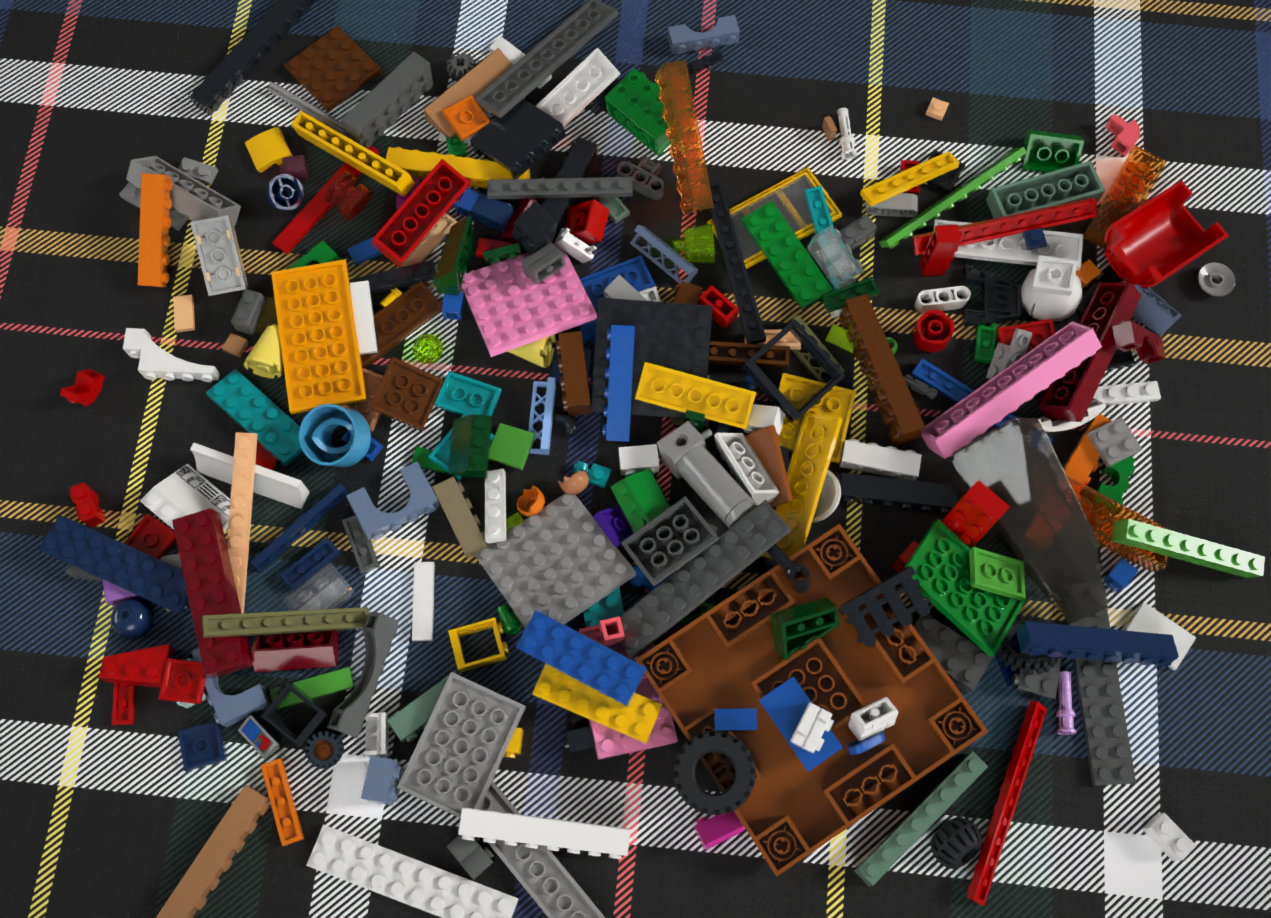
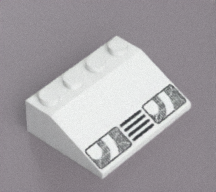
(186, 494)

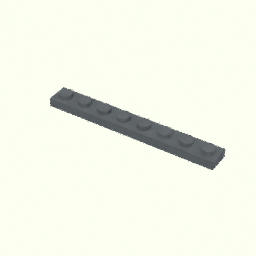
(560, 188)

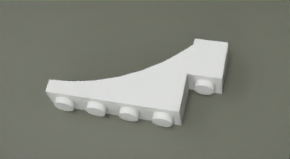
(159, 364)

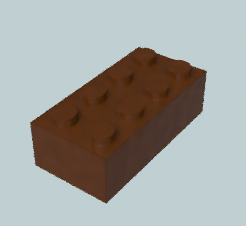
(573, 368)

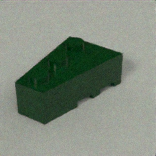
(802, 624)

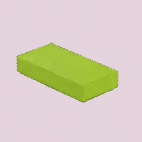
(838, 337)

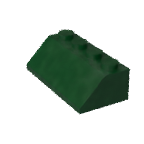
(454, 258)

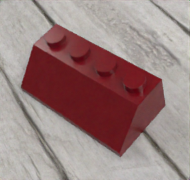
(295, 651)

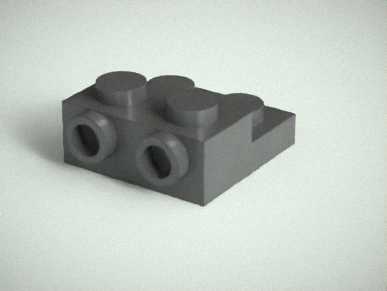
(1039, 685)

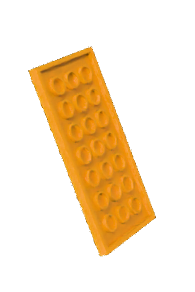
(318, 336)

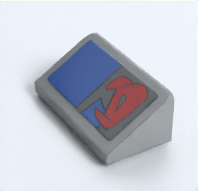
(258, 737)

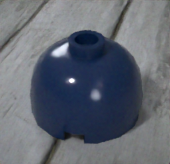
(284, 192)
(132, 619)

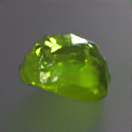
(427, 348)

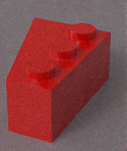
(137, 667)

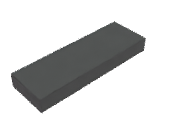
(361, 546)

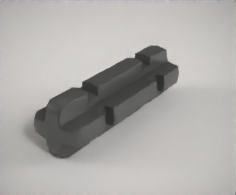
(920, 387)

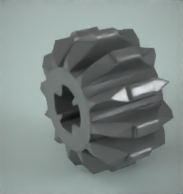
(459, 65)

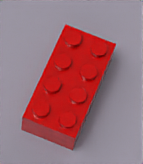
(975, 514)

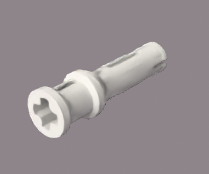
(847, 140)

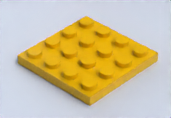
(836, 402)

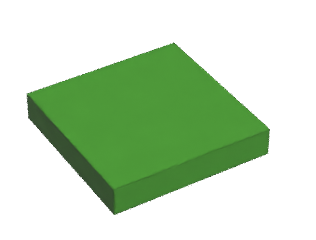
(511, 446)

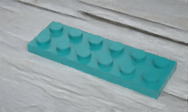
(258, 415)

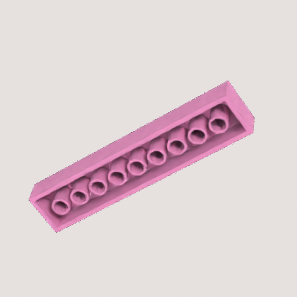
(1010, 389)

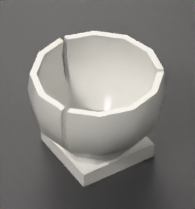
(1052, 289)

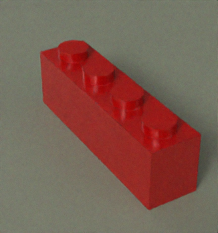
(940, 250)

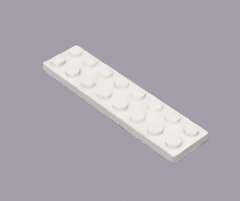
(1014, 250)

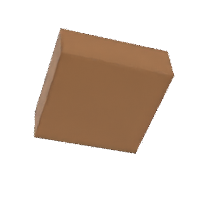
(829, 128)
(235, 345)

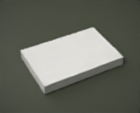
(1152, 621)

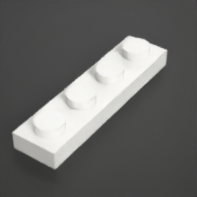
(1128, 393)
(495, 506)

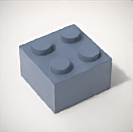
(382, 781)

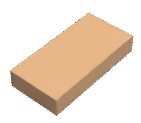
(184, 313)

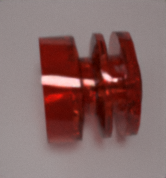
(347, 195)

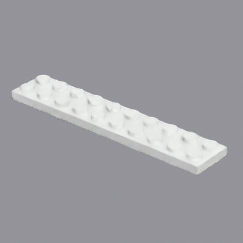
(406, 878)

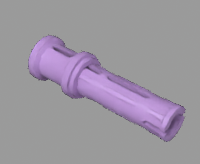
(1065, 711)

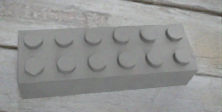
(187, 193)

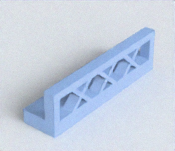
(547, 414)

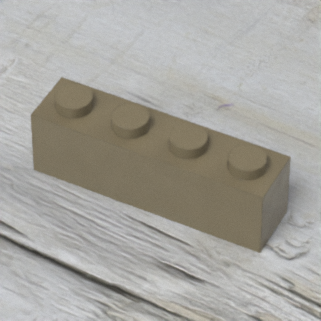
(460, 517)

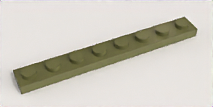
(283, 622)

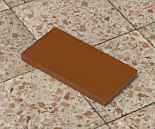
(768, 450)

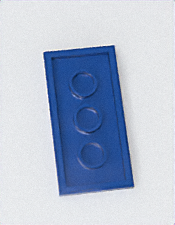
(632, 270)
(785, 708)

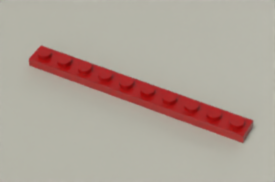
(1017, 223)
(1006, 803)

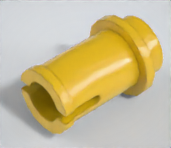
(393, 295)

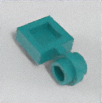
(597, 475)

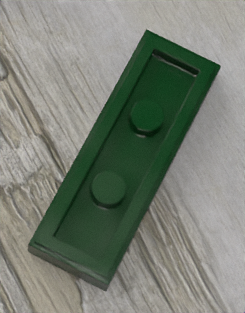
(836, 299)

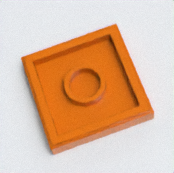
(466, 117)

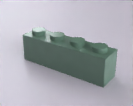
(416, 714)

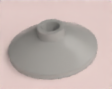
(1220, 274)

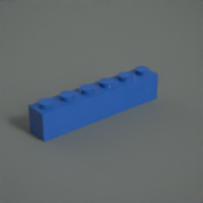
(620, 382)

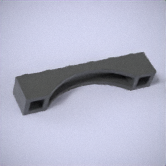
(350, 714)

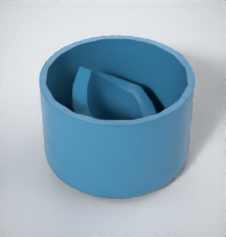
(317, 432)

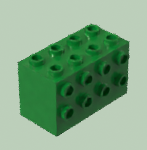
(637, 108)

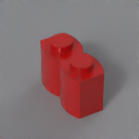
(87, 505)

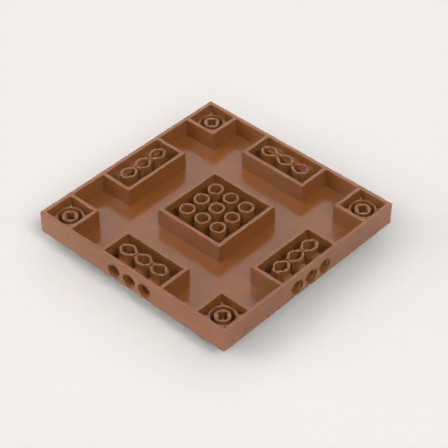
(731, 664)

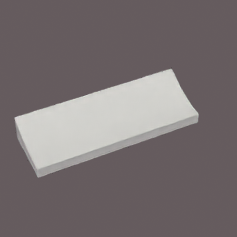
(266, 481)

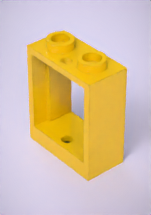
(455, 635)

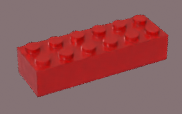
(420, 213)

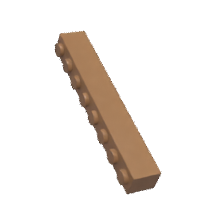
(216, 855)

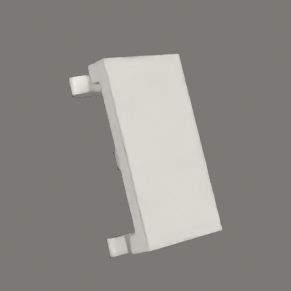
(574, 246)
(377, 734)

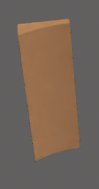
(471, 84)

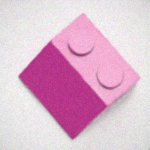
(717, 829)

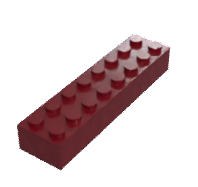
(1072, 394)
(210, 589)

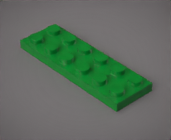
(786, 254)

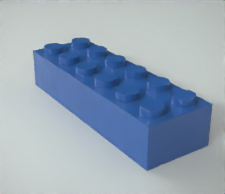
(581, 658)

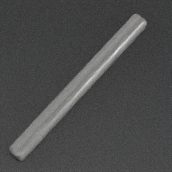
(306, 107)

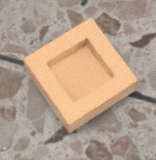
(937, 109)

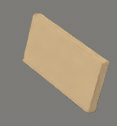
(432, 241)

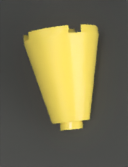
(537, 352)
(266, 354)

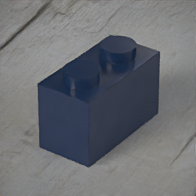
(492, 212)

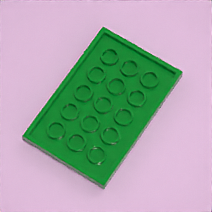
(944, 577)

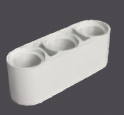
(948, 294)

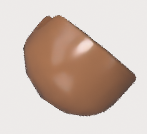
(574, 484)

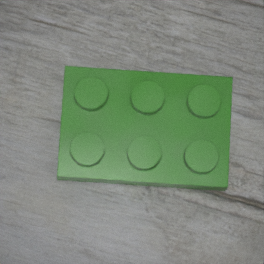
(997, 573)

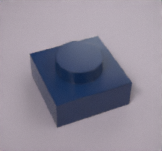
(1034, 239)

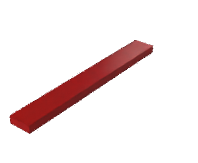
(311, 213)

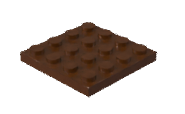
(333, 68)

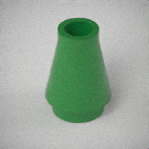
(508, 620)

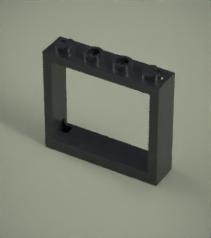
(773, 392)

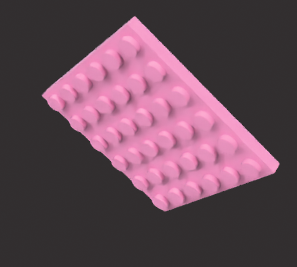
(518, 311)

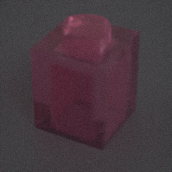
(295, 166)

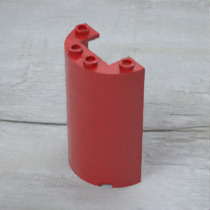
(1158, 238)

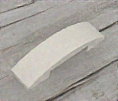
(1093, 410)

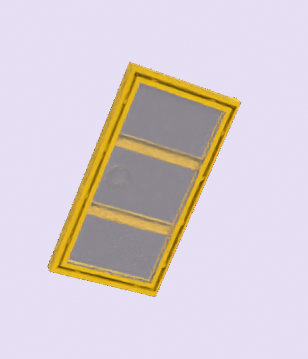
(791, 203)

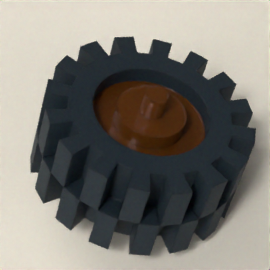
(324, 749)

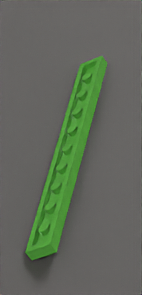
(948, 201)

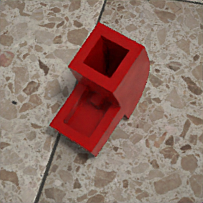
(85, 388)

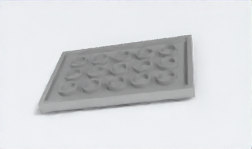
(461, 746)

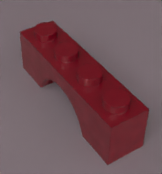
(1133, 336)

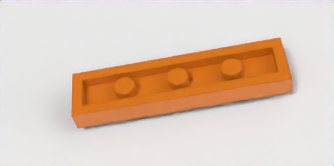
(282, 802)

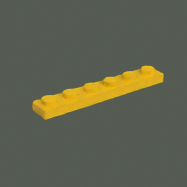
(909, 178)

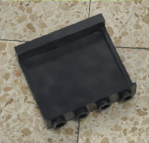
(519, 137)

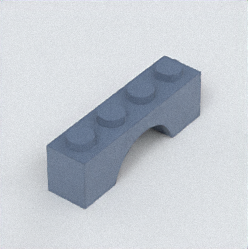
(684, 39)

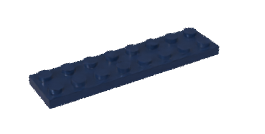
(116, 563)

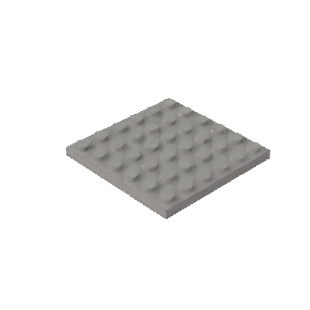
(555, 562)

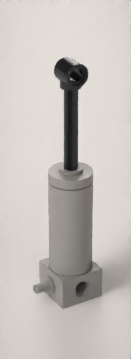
(687, 457)

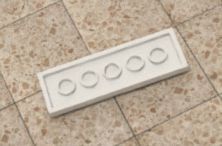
(579, 88)

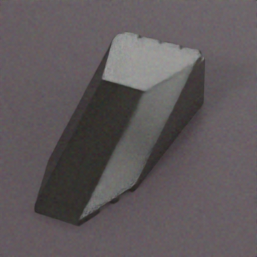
(1044, 516)

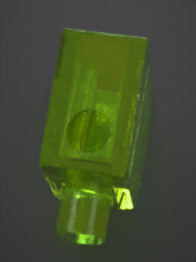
(697, 244)

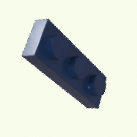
(310, 564)

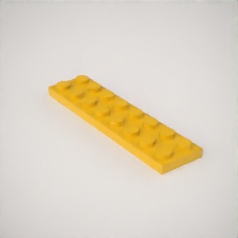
(806, 478)

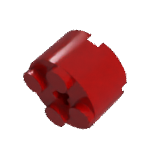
(933, 331)

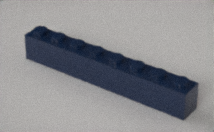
(1096, 644)

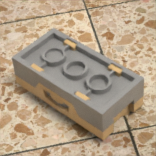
(219, 255)

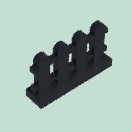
(891, 597)

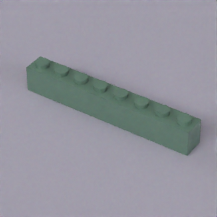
(920, 819)

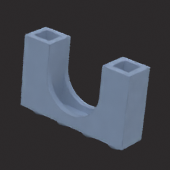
(377, 523)
(232, 708)

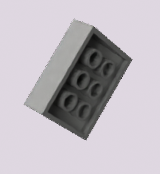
(669, 541)

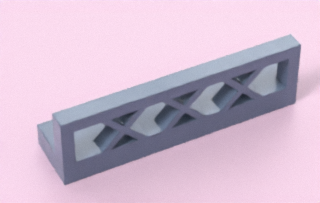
(665, 250)

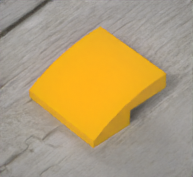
(268, 149)

